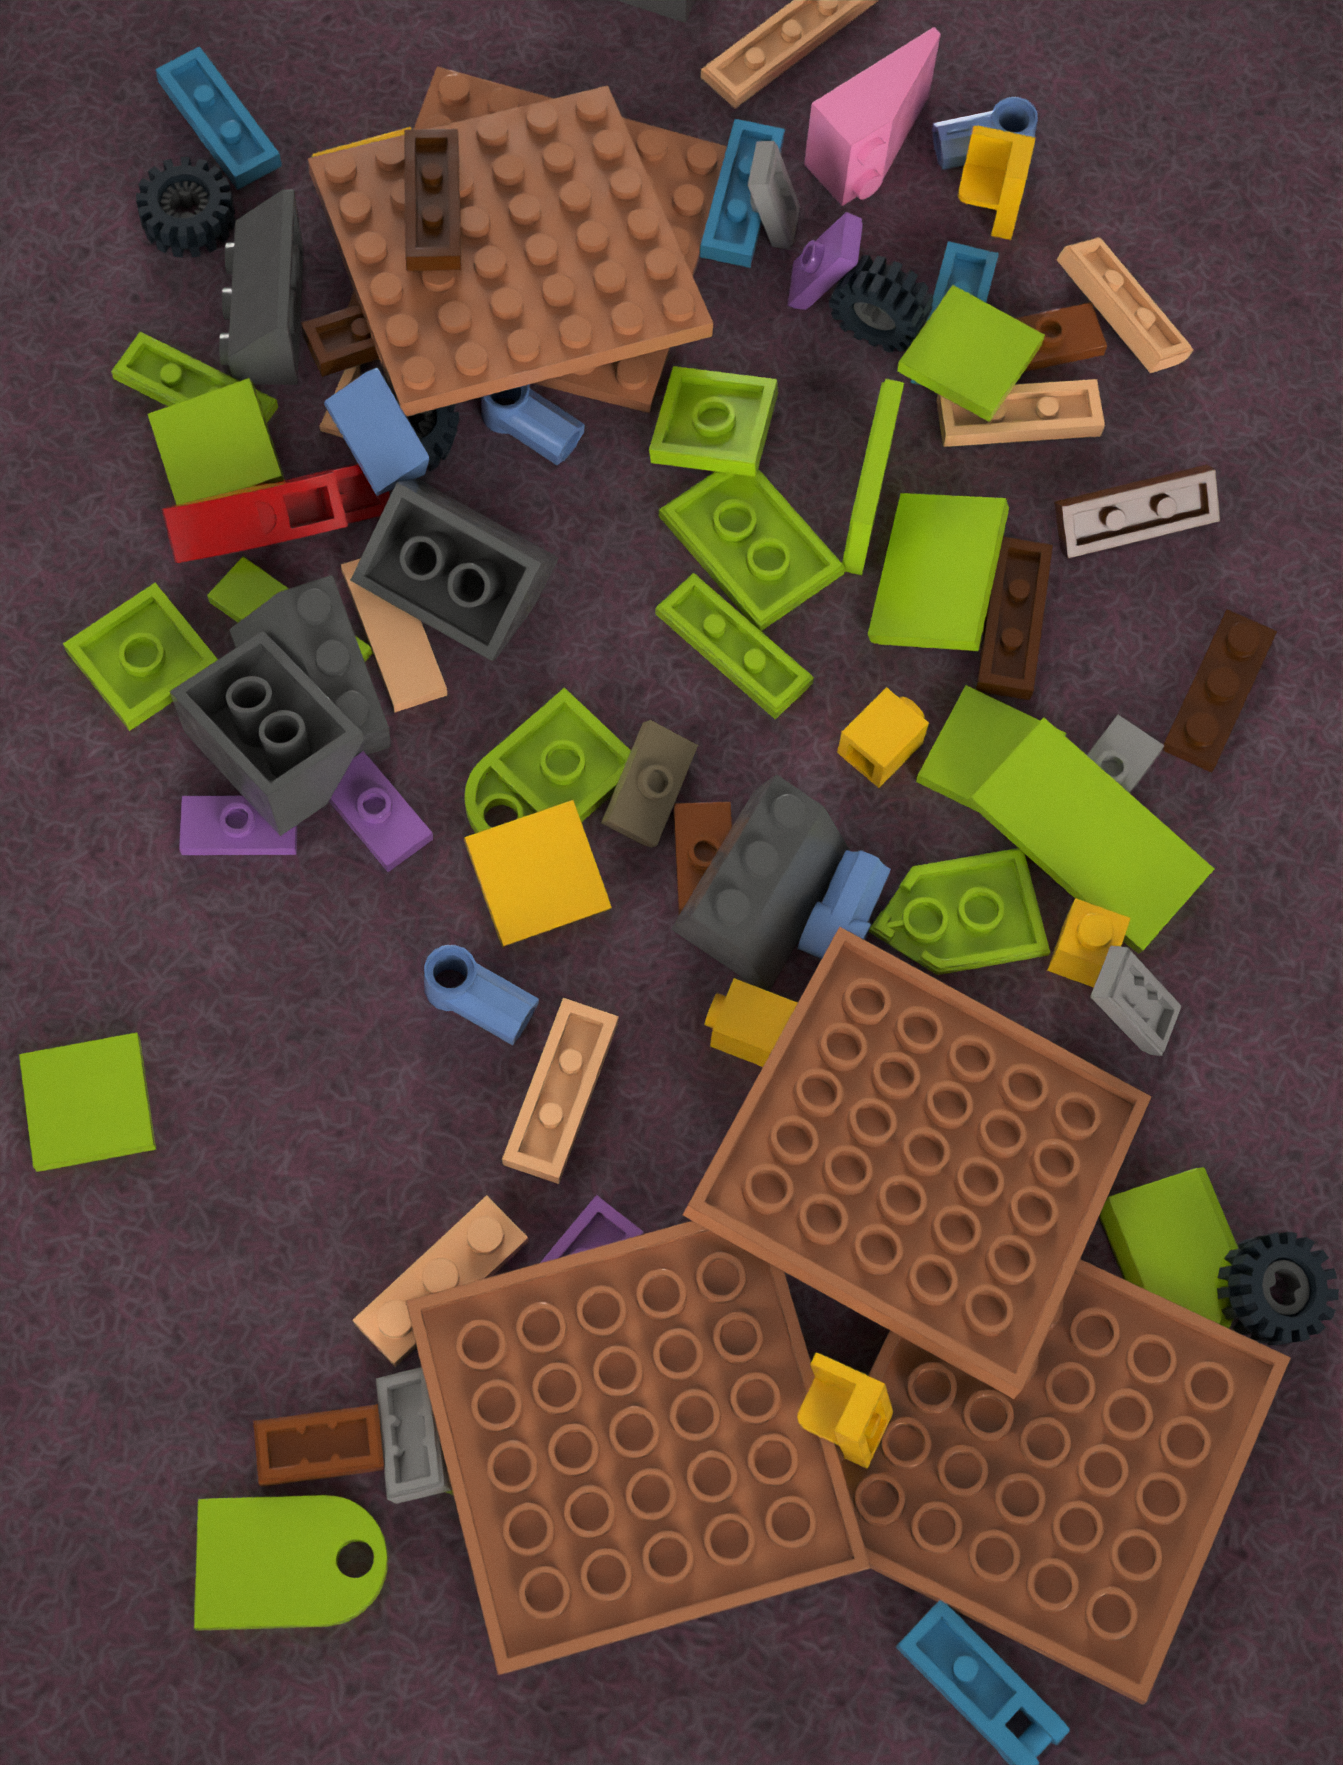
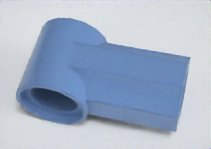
(953, 136)
(533, 422)
(847, 902)
(482, 996)

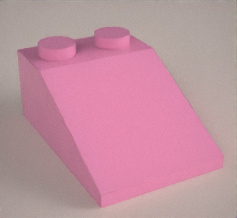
(867, 119)

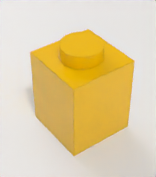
(883, 736)
(1086, 941)
(748, 1021)

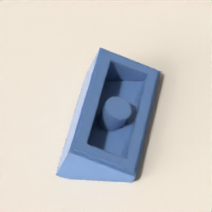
(377, 432)

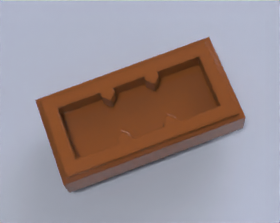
(1069, 335)
(698, 836)
(318, 1445)

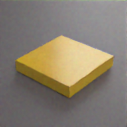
(537, 873)

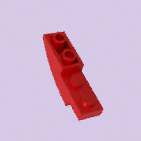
(271, 513)

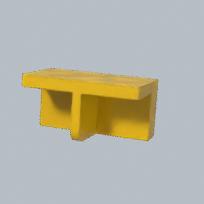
(996, 175)
(846, 1409)

